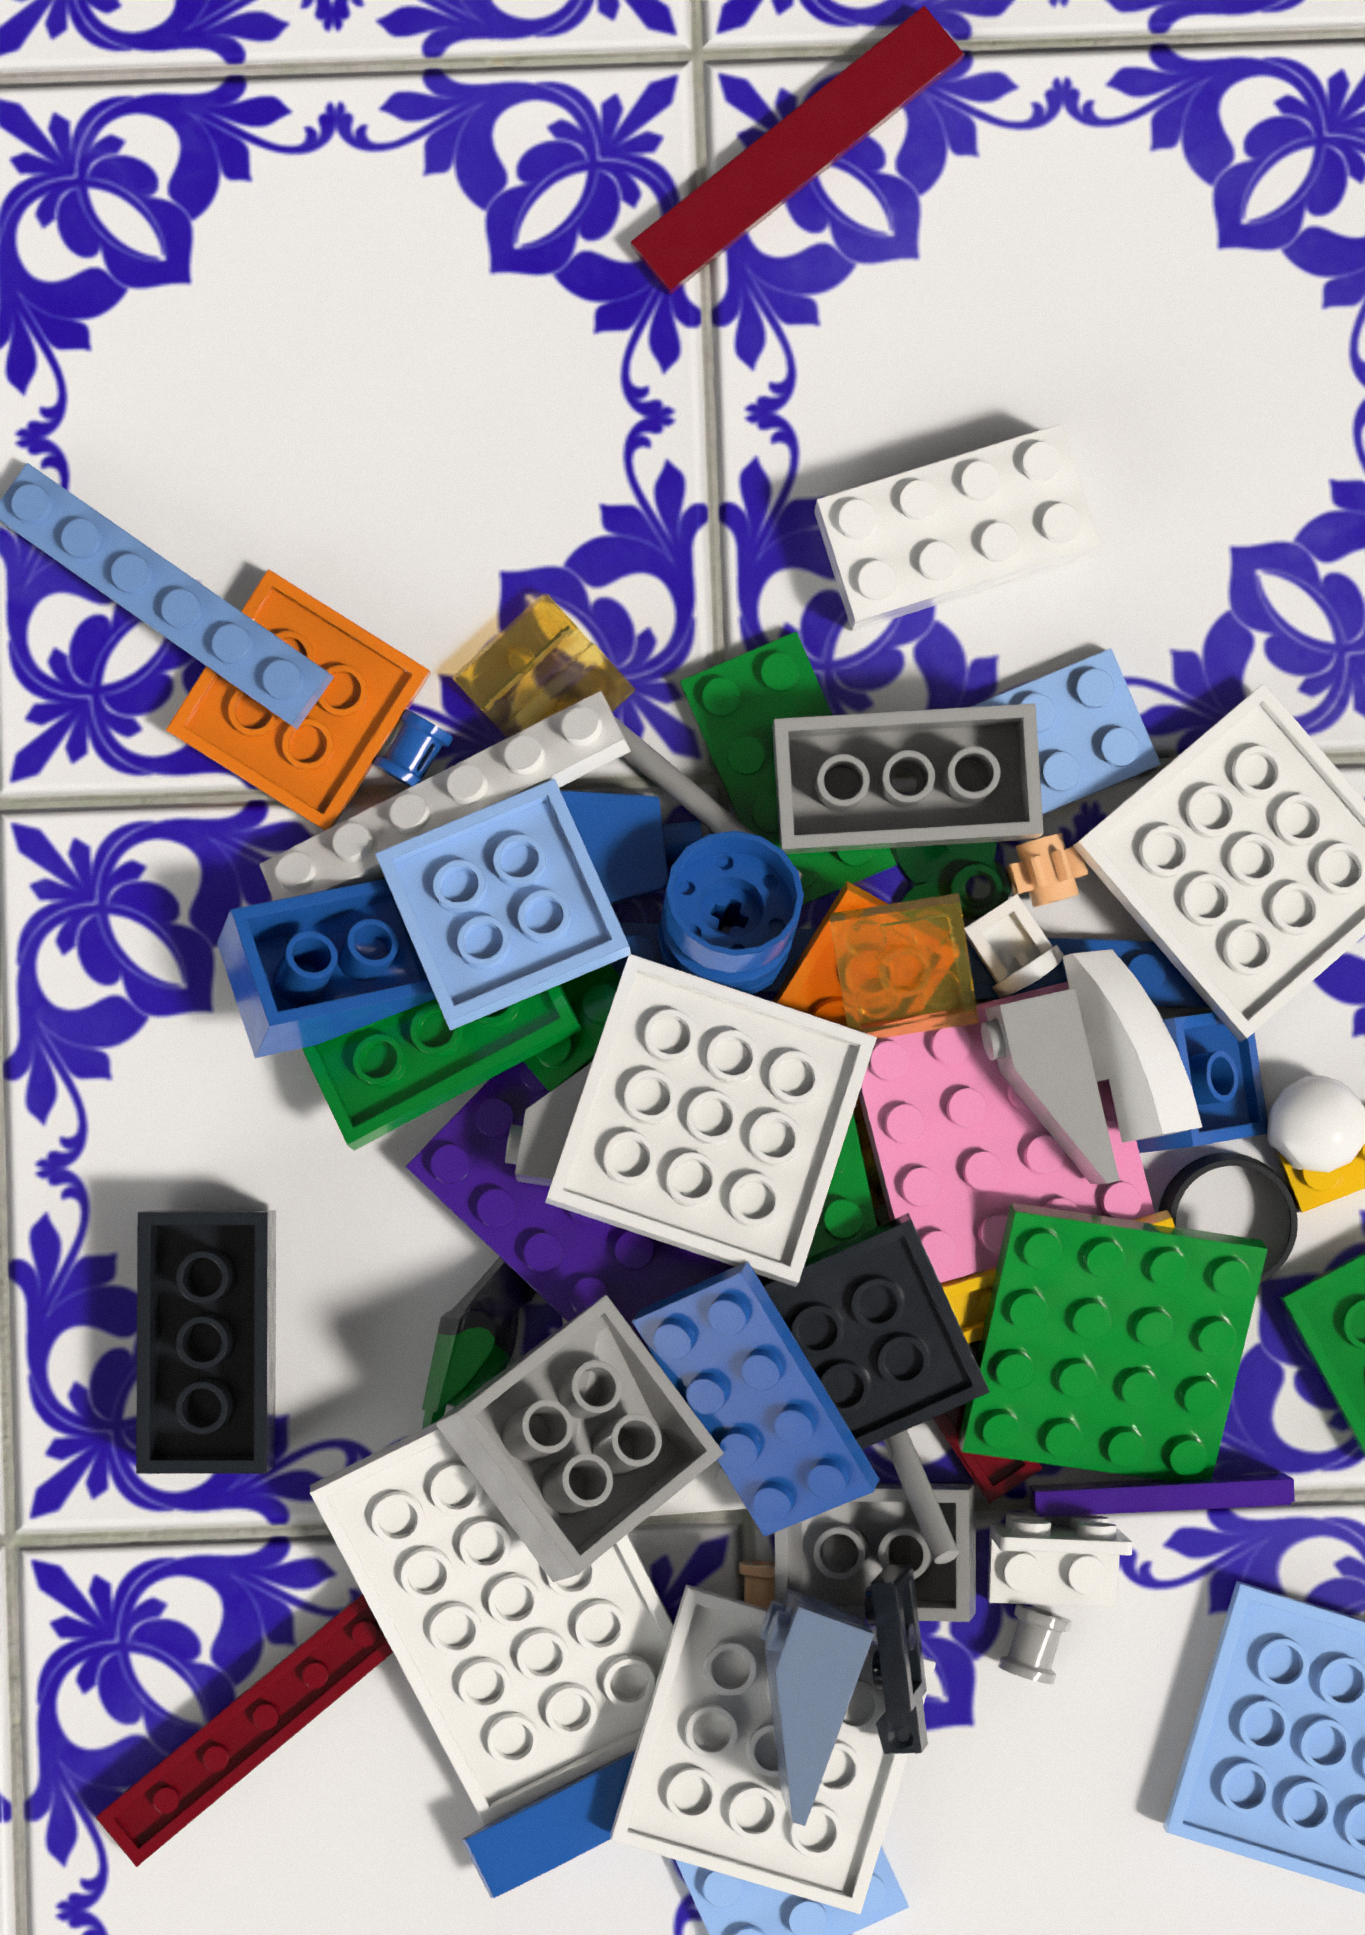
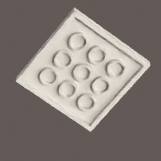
(1241, 862)
(711, 1120)
(710, 1773)

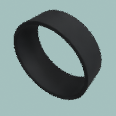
(1187, 1175)

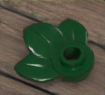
(946, 869)

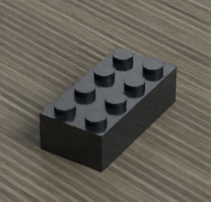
(206, 1341)

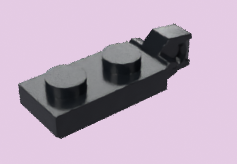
(899, 1659)

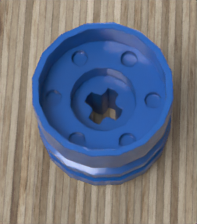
(736, 884)

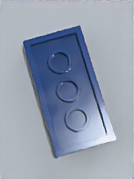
(757, 1399)

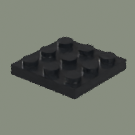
(880, 1332)

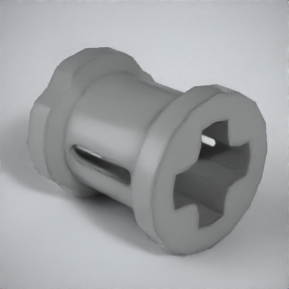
(1034, 1644)

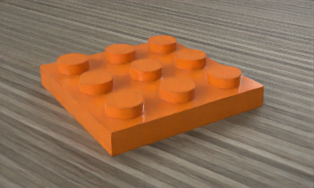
(334, 748)

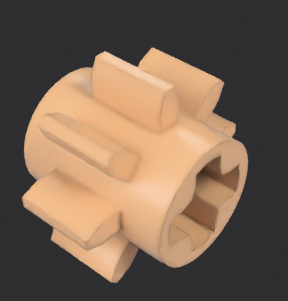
(1046, 870)

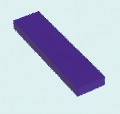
(1161, 1495)

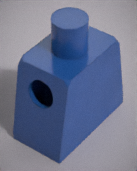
(628, 841)

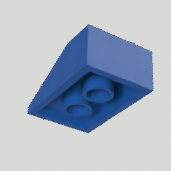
(320, 965)

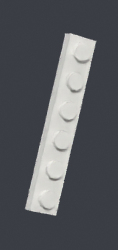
(554, 748)

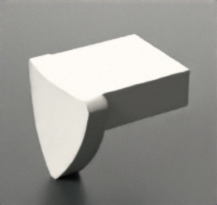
(1012, 947)

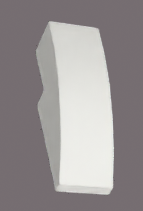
(1131, 1048)

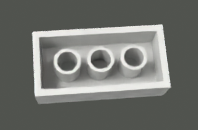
(957, 527)

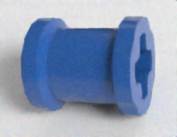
(413, 749)

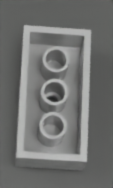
(970, 768)

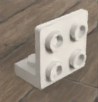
(1055, 1562)

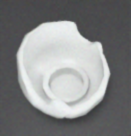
(1317, 1124)

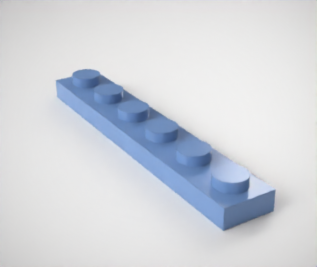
(163, 596)

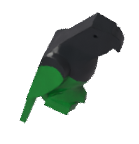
(475, 1339)

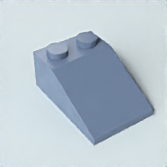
(812, 1671)

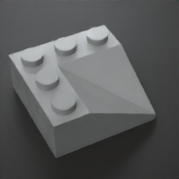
(580, 1440)

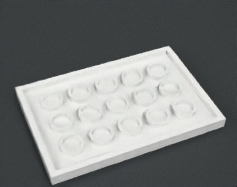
(511, 1668)

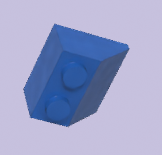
(1223, 1081)

